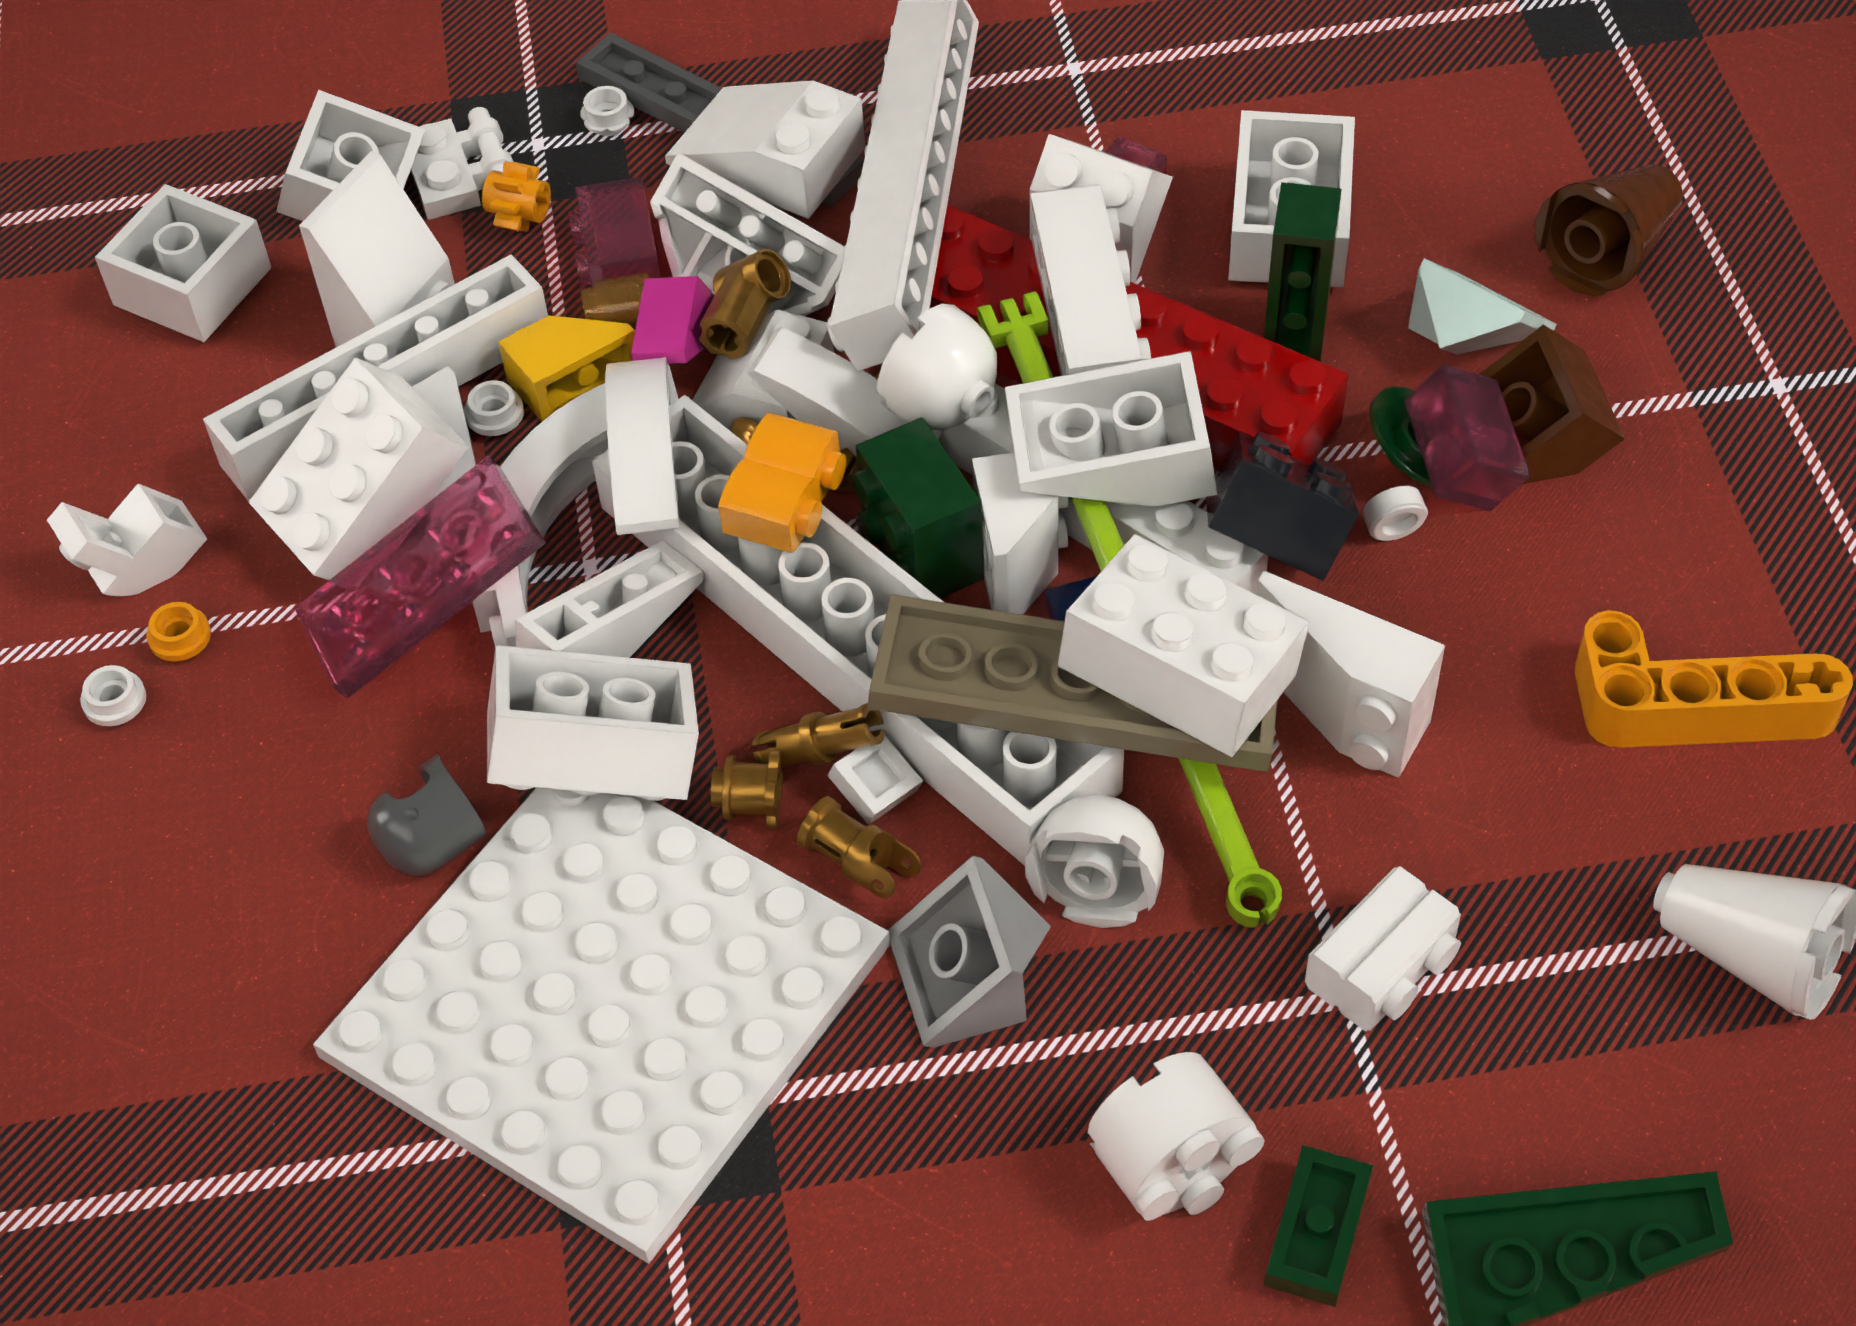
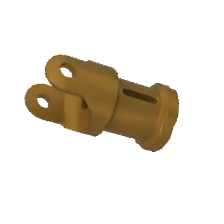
(856, 848)

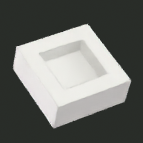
(875, 779)

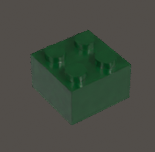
(919, 508)

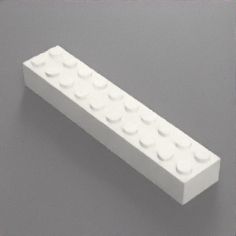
(826, 620)

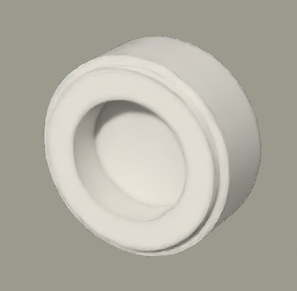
(1394, 513)

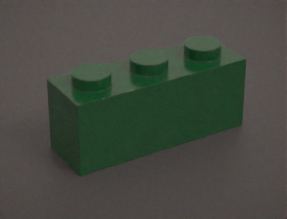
(1302, 267)

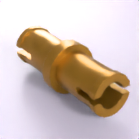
(821, 736)

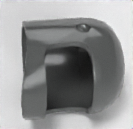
(427, 827)

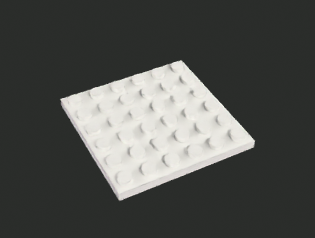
(605, 1006)

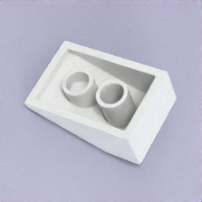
(778, 140)
(371, 251)
(1114, 434)
(1360, 677)

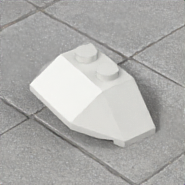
(716, 223)

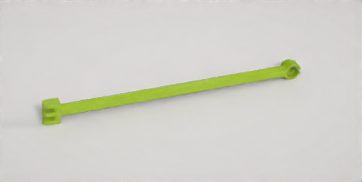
(1204, 778)

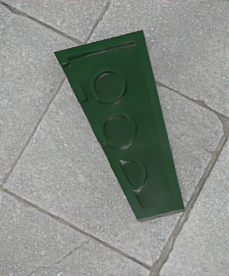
(1562, 1247)

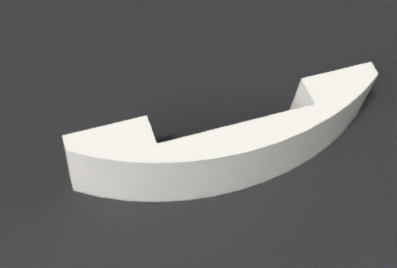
(641, 446)

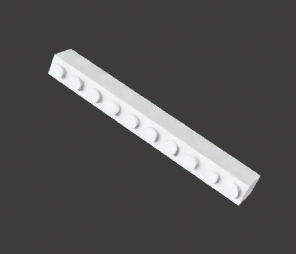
(904, 180)

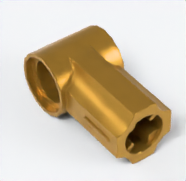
(742, 301)

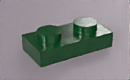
(1318, 1226)

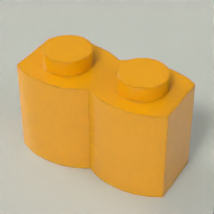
(781, 483)

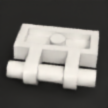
(441, 168)

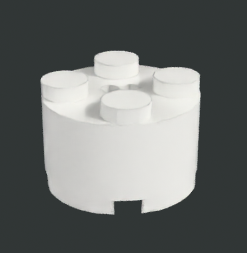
(1173, 1137)

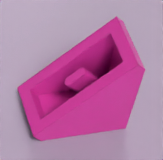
(671, 319)

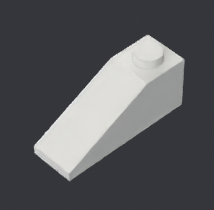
(615, 608)

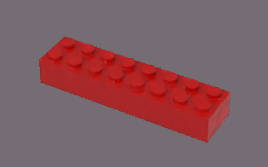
(1239, 375)

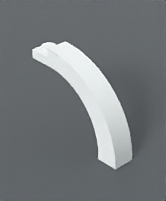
(547, 475)

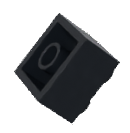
(1282, 504)

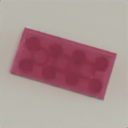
(418, 577)

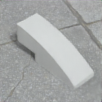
(823, 389)

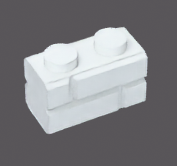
(1384, 949)

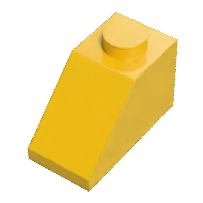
(562, 359)

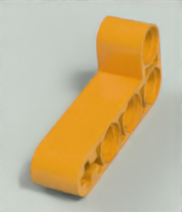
(1701, 700)

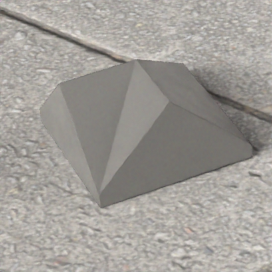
(967, 955)

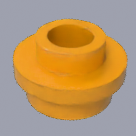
(177, 632)

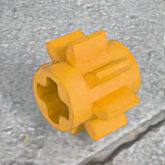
(516, 196)

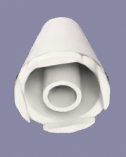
(1764, 929)

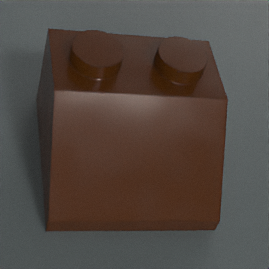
(1555, 405)

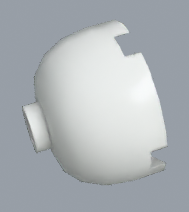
(941, 371)
(1096, 861)

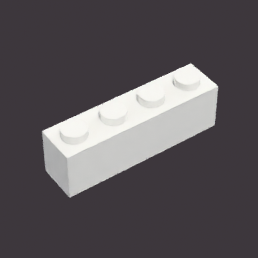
(1085, 280)

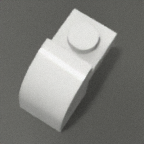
(135, 547)

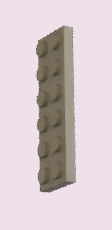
(1006, 676)

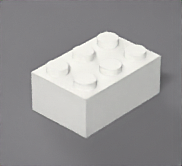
(1287, 150)
(357, 469)
(1182, 644)
(591, 723)

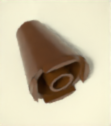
(1606, 226)

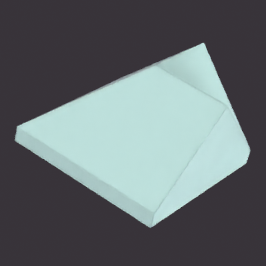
(1466, 314)

